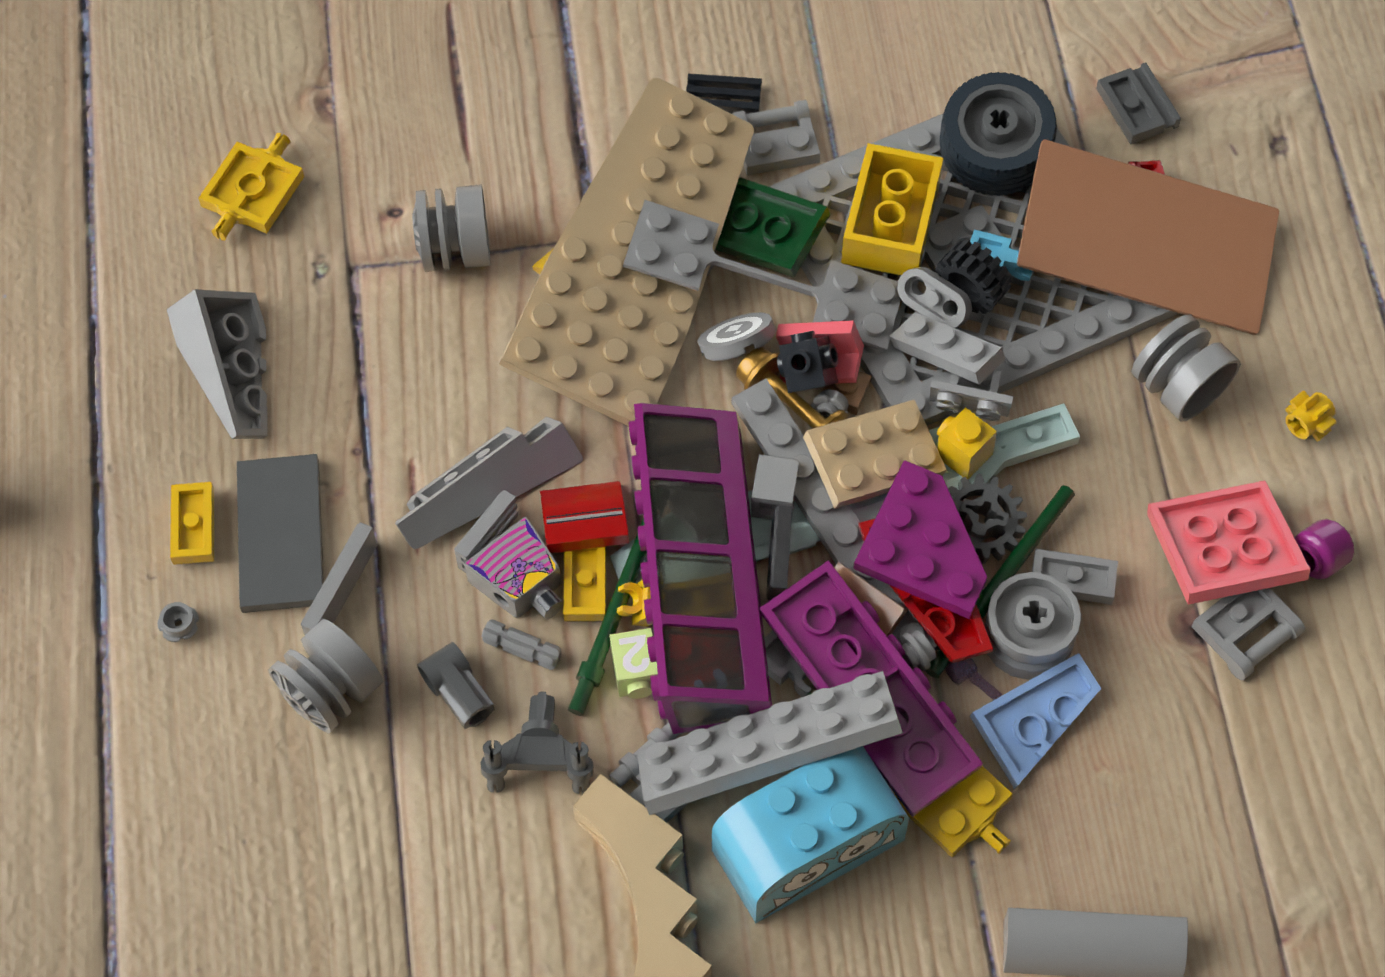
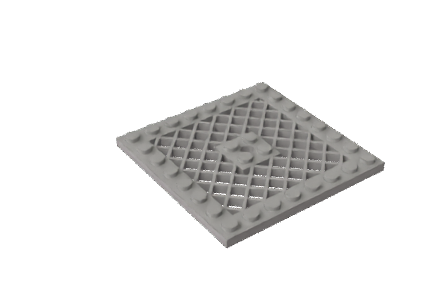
(1025, 358)

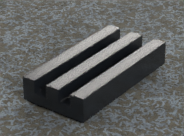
(727, 88)

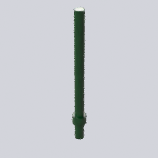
(1014, 562)
(591, 671)

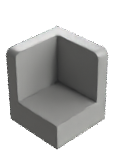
(773, 485)

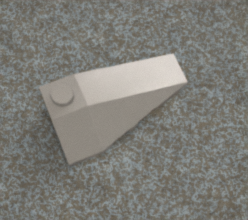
(222, 345)

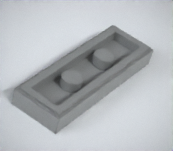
(341, 577)

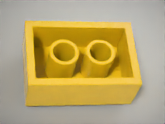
(891, 210)

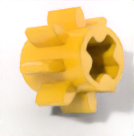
(1310, 415)

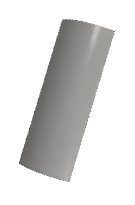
(1093, 944)

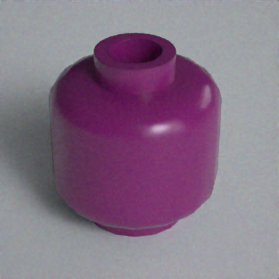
(1325, 548)

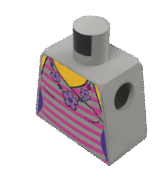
(517, 572)

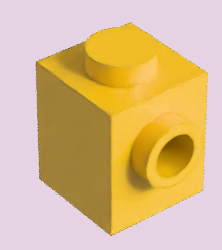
(965, 442)

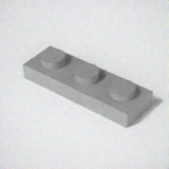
(947, 347)

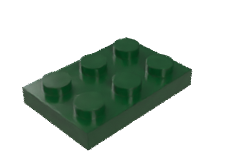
(771, 227)

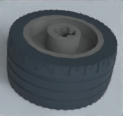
(996, 132)

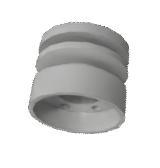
(452, 228)
(1185, 367)
(317, 683)

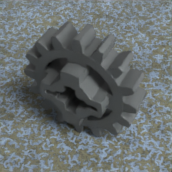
(996, 521)

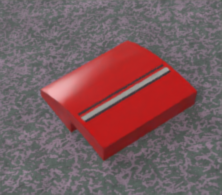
(584, 517)

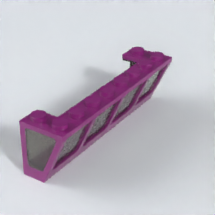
(699, 566)

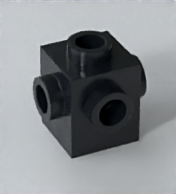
(808, 362)

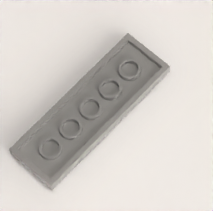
(767, 742)

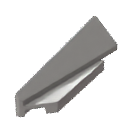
(469, 487)

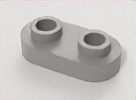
(936, 298)

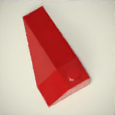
(953, 633)

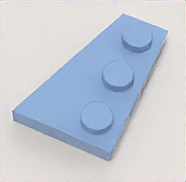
(1034, 715)

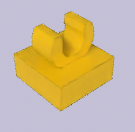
(637, 610)

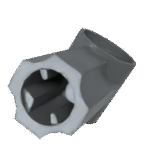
(451, 676)

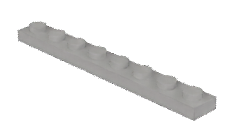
(836, 528)

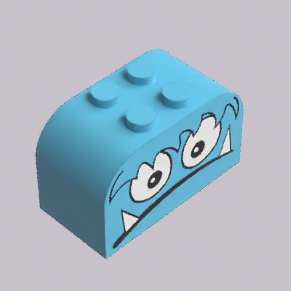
(807, 830)

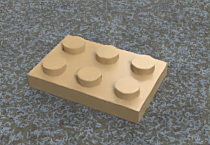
(864, 453)

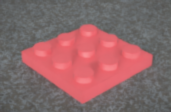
(1227, 542)

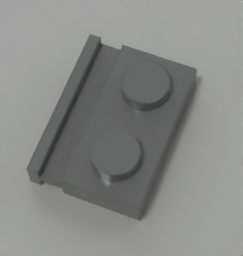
(1138, 103)

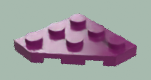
(923, 544)

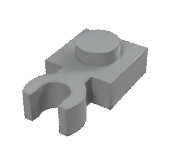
(783, 666)

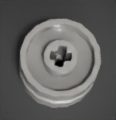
(1031, 624)

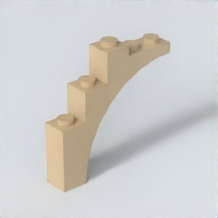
(642, 850)

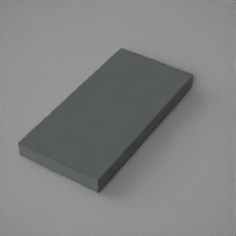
(279, 532)

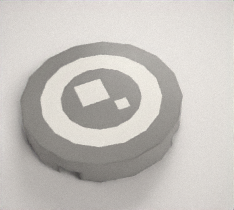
(730, 336)

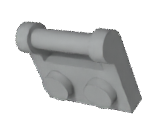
(781, 147)
(1236, 618)

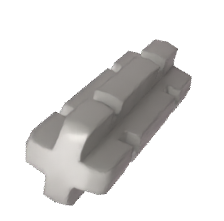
(521, 644)

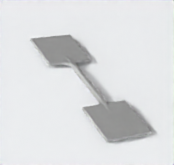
(681, 247)

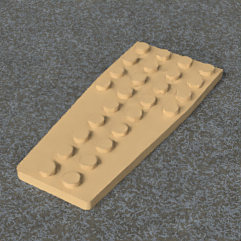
(605, 328)

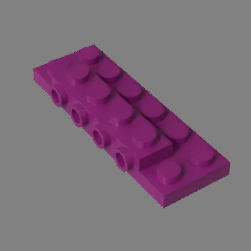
(840, 640)

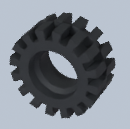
(975, 274)

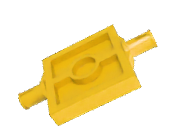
(251, 187)
(966, 814)

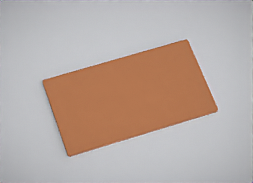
(1148, 237)

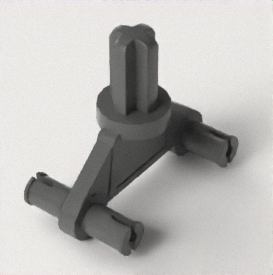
(537, 749)

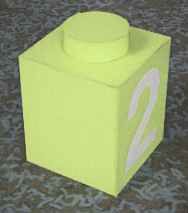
(632, 663)

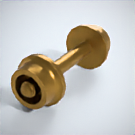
(762, 365)

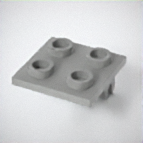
(987, 404)

